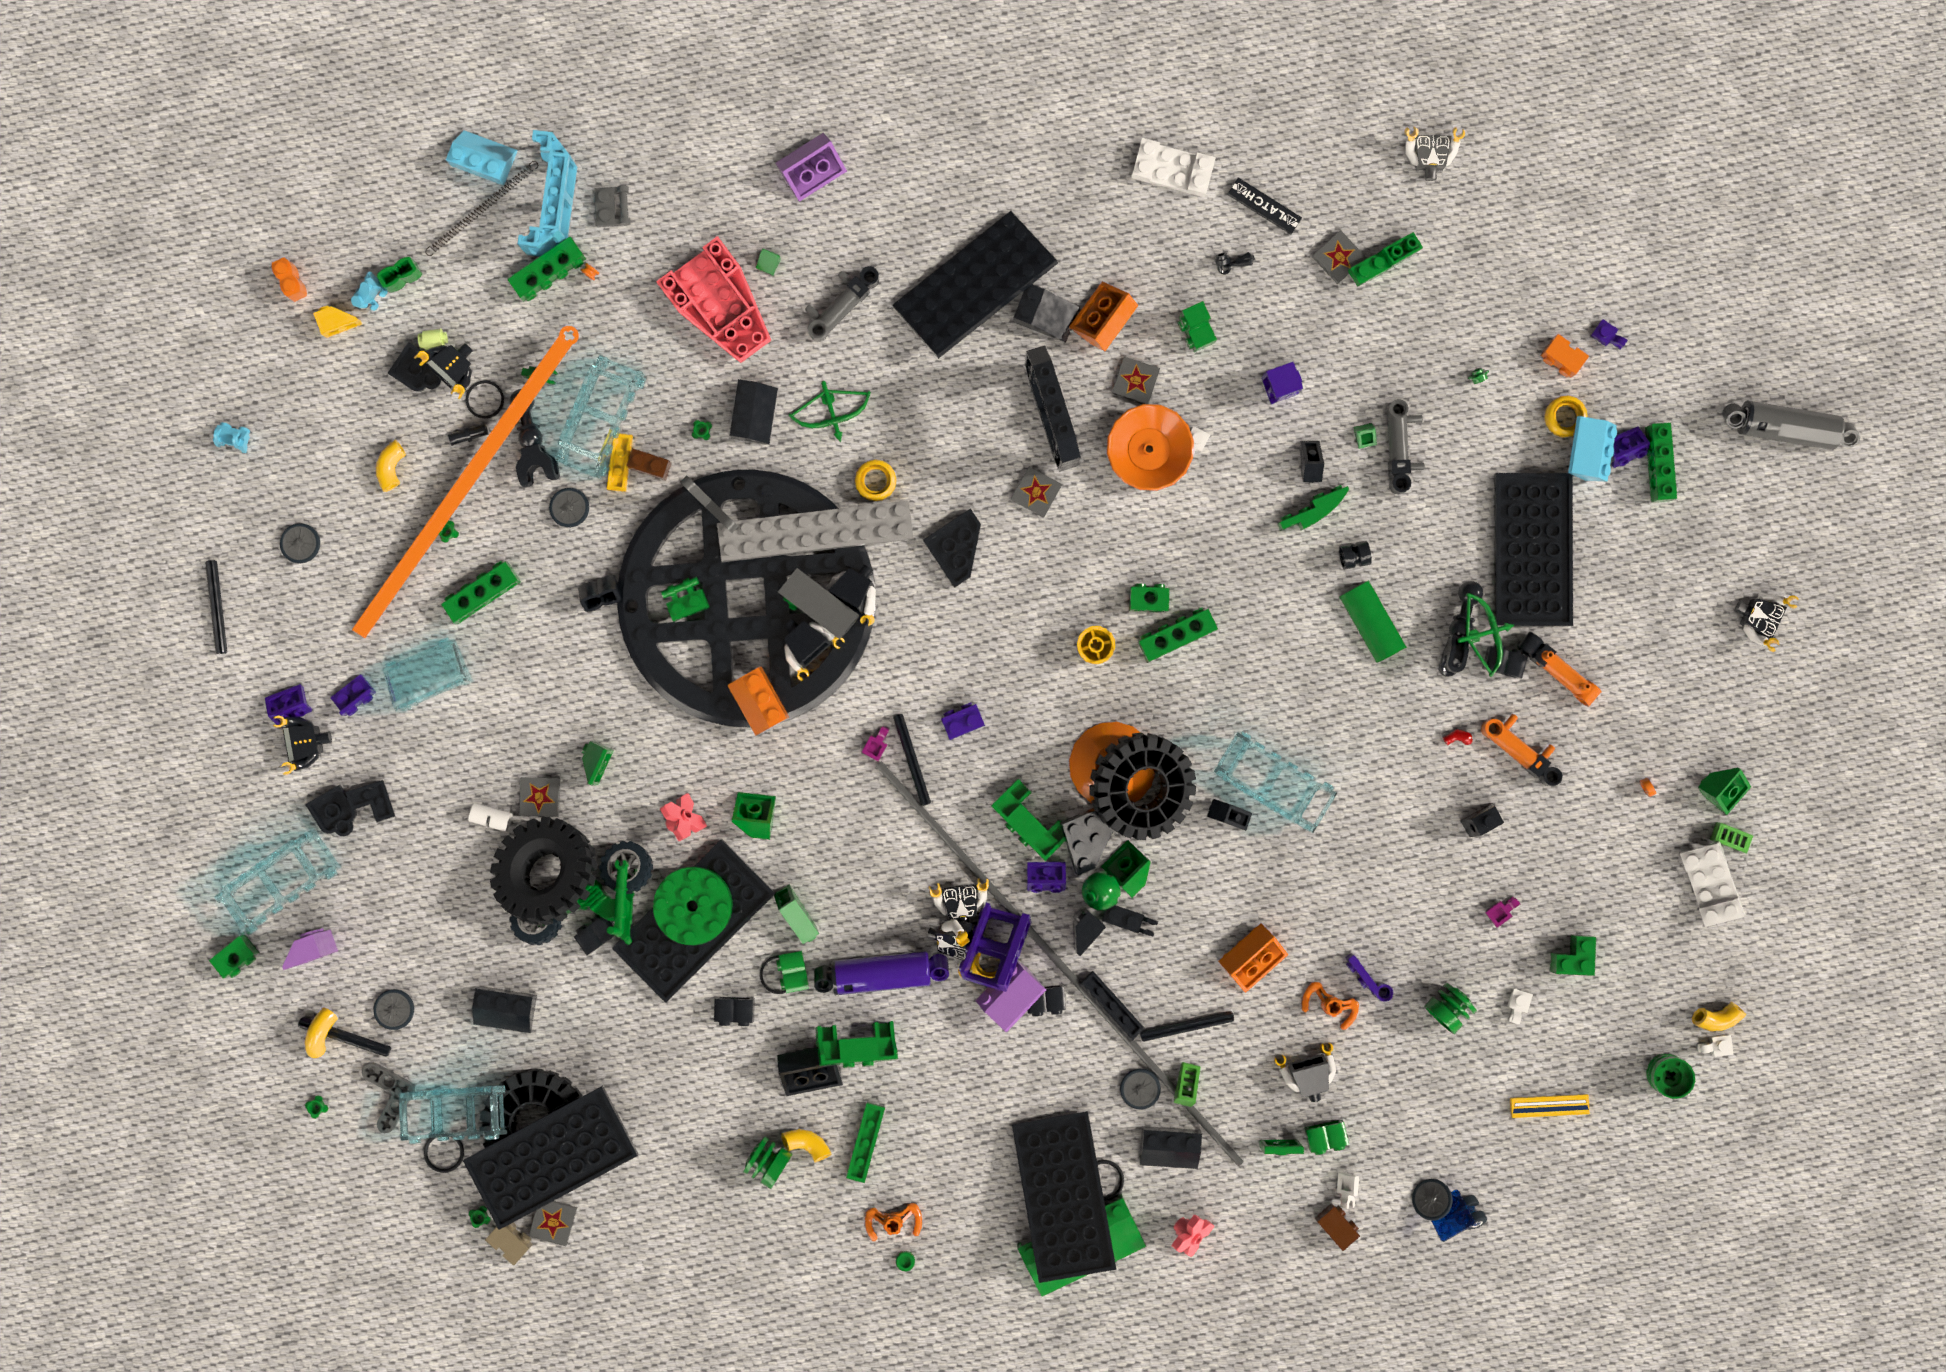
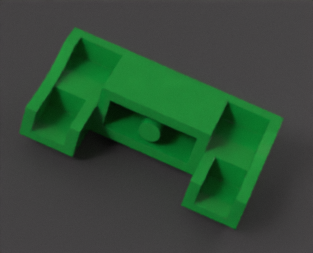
(1019, 819)
(856, 1050)

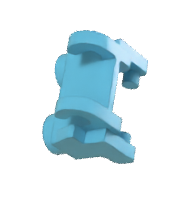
(367, 292)
(227, 435)

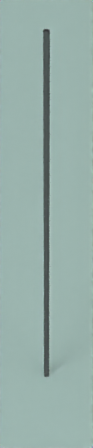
(1052, 955)

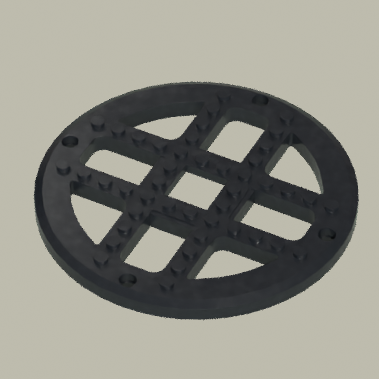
(644, 636)

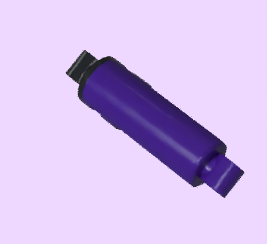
(881, 973)

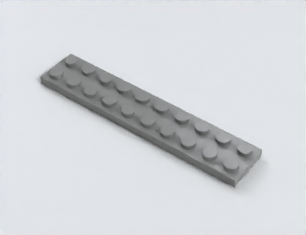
(816, 531)

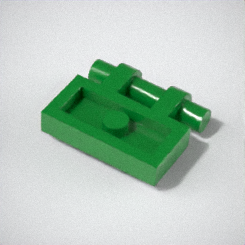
(688, 604)

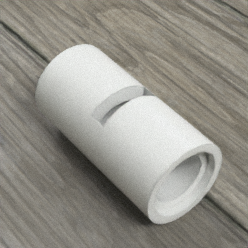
(490, 817)

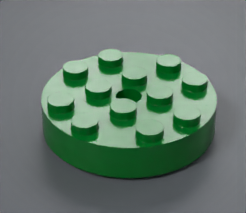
(673, 910)

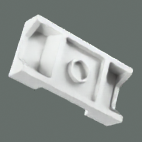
(1173, 168)
(1712, 884)

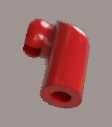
(1460, 735)

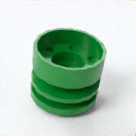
(1450, 1008)
(1681, 1073)
(767, 1162)

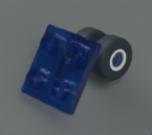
(1460, 1217)

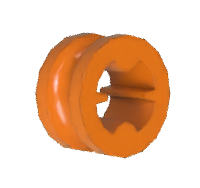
(589, 271)

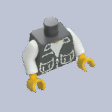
(1431, 152)

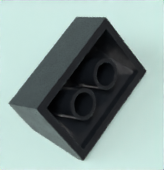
(753, 412)
(1085, 930)
(503, 1009)
(802, 1073)
(1170, 1147)

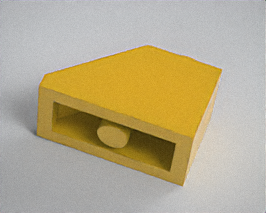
(334, 321)

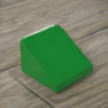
(768, 262)
(1365, 435)

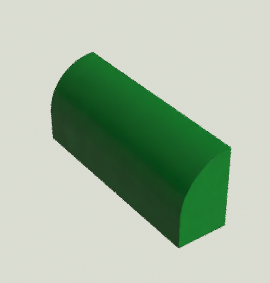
(1372, 622)

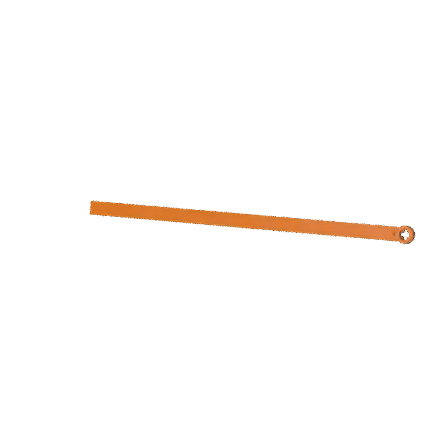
(465, 482)

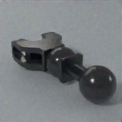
(533, 453)
(1454, 651)

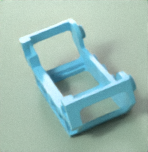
(556, 199)

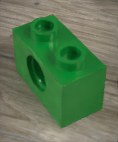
(1160, 602)
(224, 962)

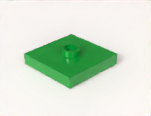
(1281, 1146)

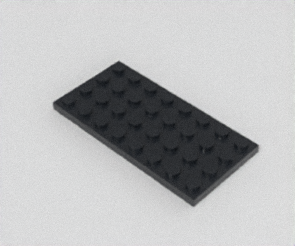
(975, 284)
(1533, 549)
(669, 964)
(550, 1157)
(1063, 1197)

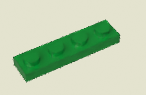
(865, 1142)

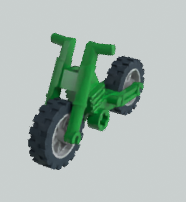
(617, 909)

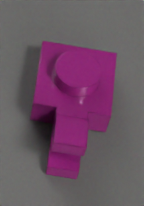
(875, 746)
(1500, 912)

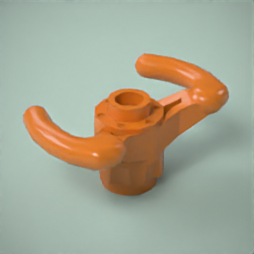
(1331, 1004)
(893, 1221)

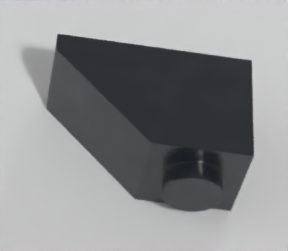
(1311, 461)
(1229, 814)

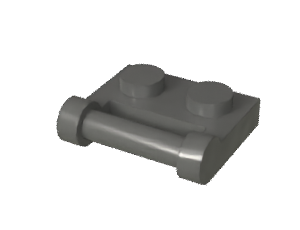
(605, 206)

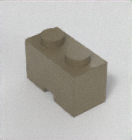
(510, 1242)

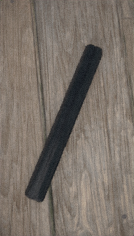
(216, 607)
(912, 759)
(1187, 1026)
(351, 1039)

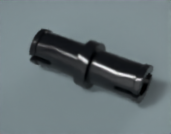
(468, 434)

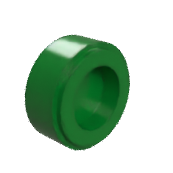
(905, 1261)

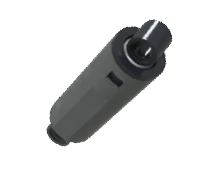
(1791, 425)

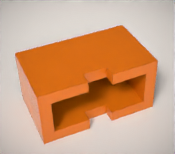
(1563, 356)

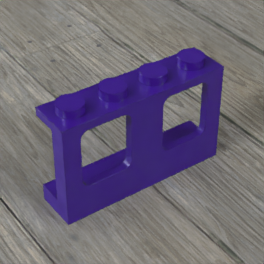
(1006, 952)

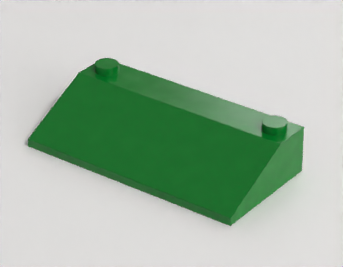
(1124, 1237)

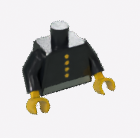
(449, 365)
(302, 742)

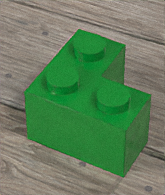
(1197, 327)
(1579, 961)

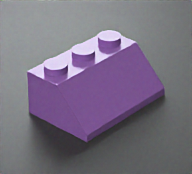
(811, 166)
(310, 947)
(1010, 1006)

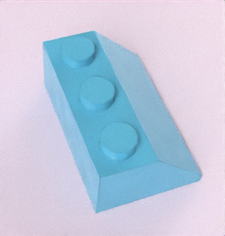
(481, 157)
(1592, 449)

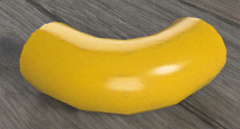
(386, 465)
(1718, 1020)
(318, 1031)
(808, 1141)

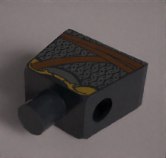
(1483, 821)

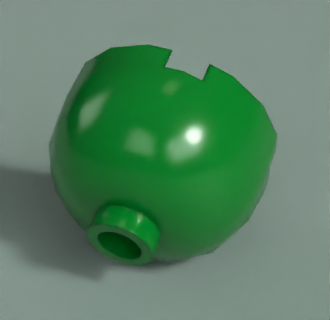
(1100, 891)

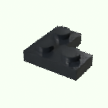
(374, 795)

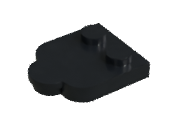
(410, 373)
(333, 812)

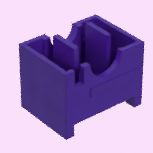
(1282, 382)

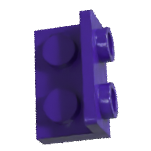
(1629, 446)
(353, 695)
(287, 704)
(962, 721)
(1046, 876)

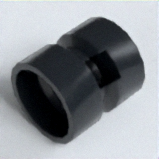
(1354, 555)

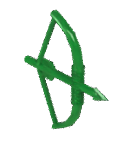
(828, 400)
(1475, 635)

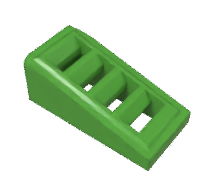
(1717, 833)
(1179, 1092)

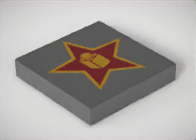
(1338, 256)
(1136, 380)
(1036, 492)
(539, 796)
(553, 1223)

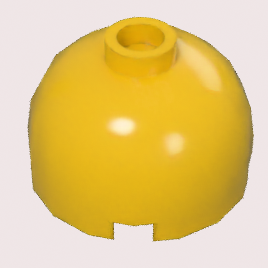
(1096, 645)

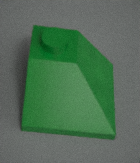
(595, 761)
(1725, 788)
(754, 814)
(1128, 868)

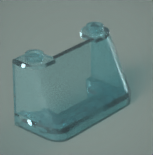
(426, 675)

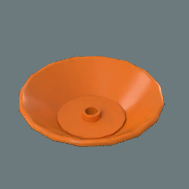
(1152, 427)
(1091, 746)

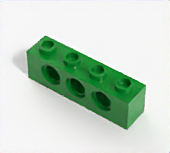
(520, 280)
(1661, 463)
(452, 602)
(1206, 626)

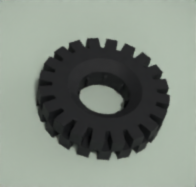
(1118, 768)
(520, 855)
(529, 1088)

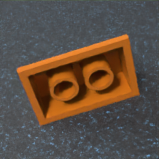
(1104, 315)
(758, 700)
(1253, 957)

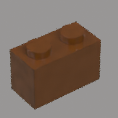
(649, 464)
(1337, 1227)

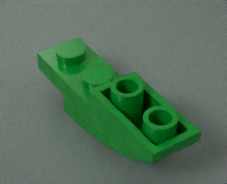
(1385, 259)
(1321, 507)

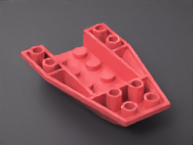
(718, 300)

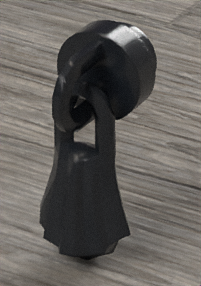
(1224, 259)

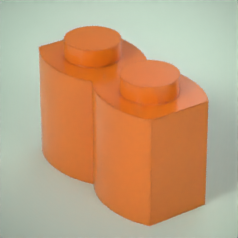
(289, 279)

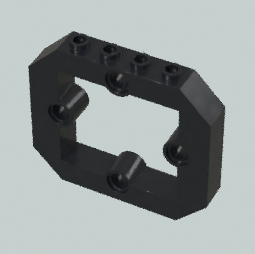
(1052, 408)

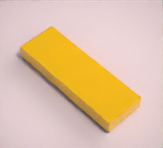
(619, 458)

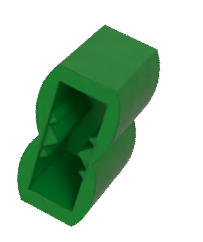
(396, 276)
(793, 972)
(1326, 1136)

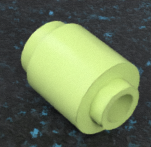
(432, 338)

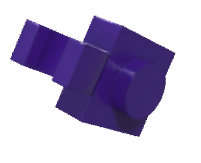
(1606, 333)

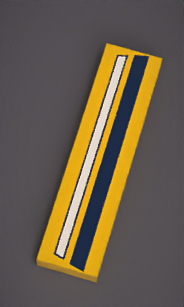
(1549, 1105)

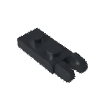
(1128, 919)

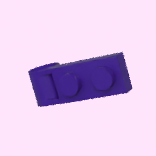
(1366, 981)

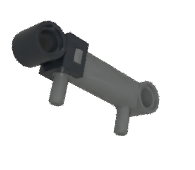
(856, 292)
(1399, 463)

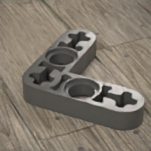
(709, 504)
(395, 1093)

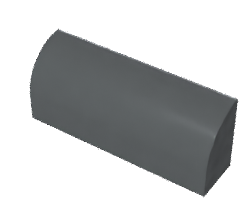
(818, 603)

